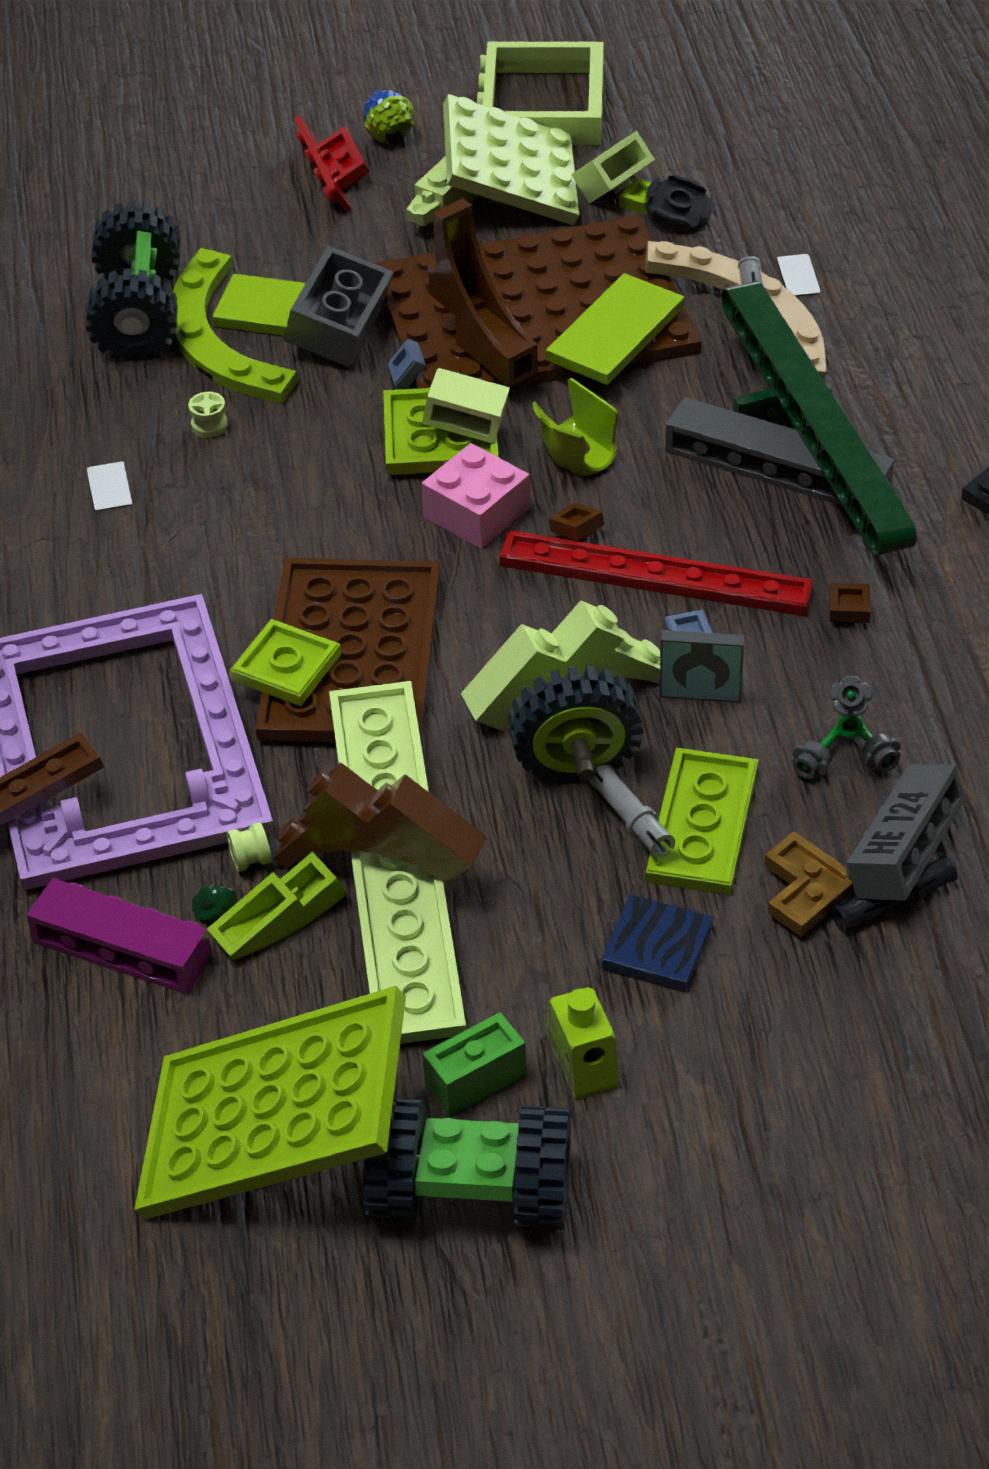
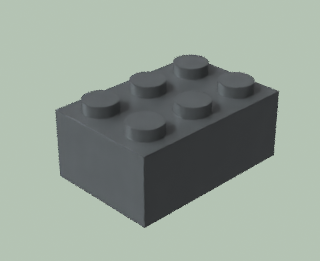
(338, 306)

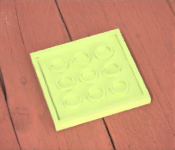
(509, 159)

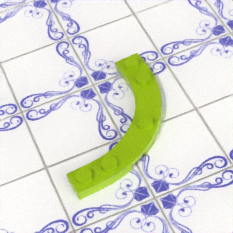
(206, 350)

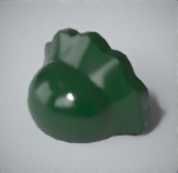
(213, 902)

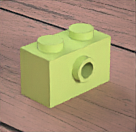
(613, 168)
(465, 405)

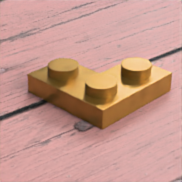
(814, 882)

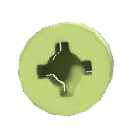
(208, 414)
(249, 846)

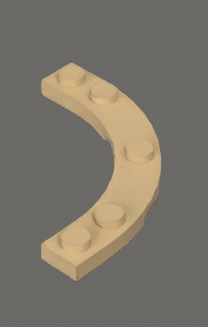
(720, 271)

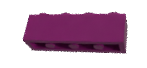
(119, 935)

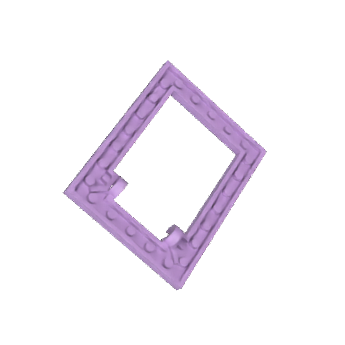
(227, 798)

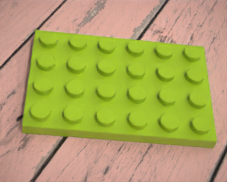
(273, 1104)

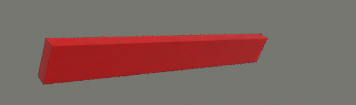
(657, 573)

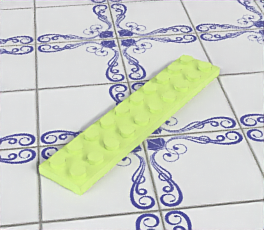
(398, 904)

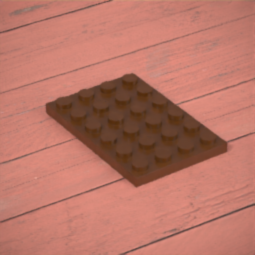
(378, 615)

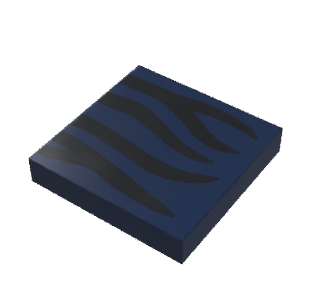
(657, 942)

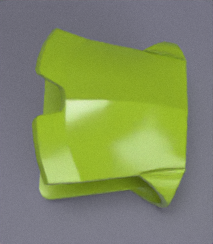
(590, 426)

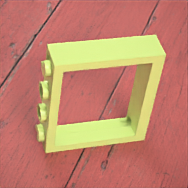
(550, 57)

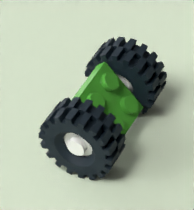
(132, 304)
(473, 1163)

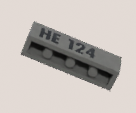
(905, 832)

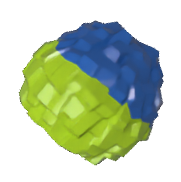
(387, 114)

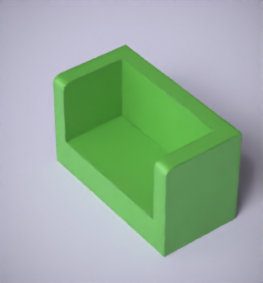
(474, 1064)

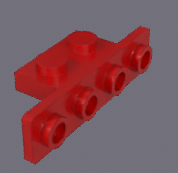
(336, 161)

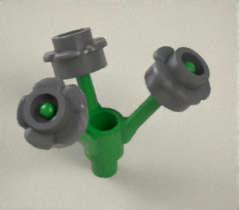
(850, 702)

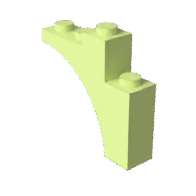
(581, 640)

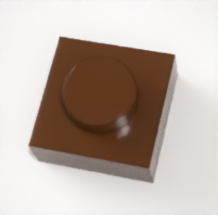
(576, 522)
(849, 602)

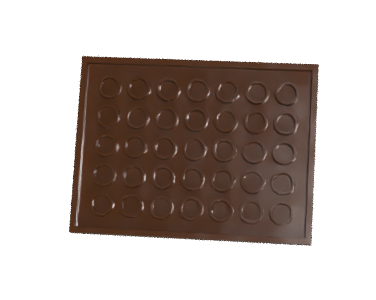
(545, 286)

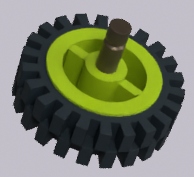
(575, 724)

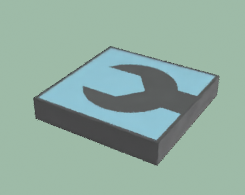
(701, 666)

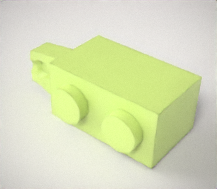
(433, 194)

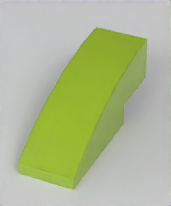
(278, 908)

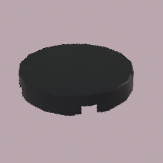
(678, 203)

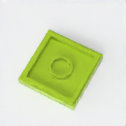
(285, 662)

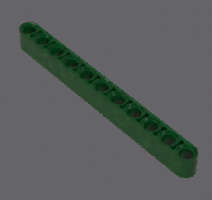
(819, 420)

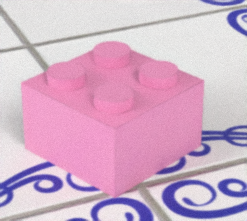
(476, 495)

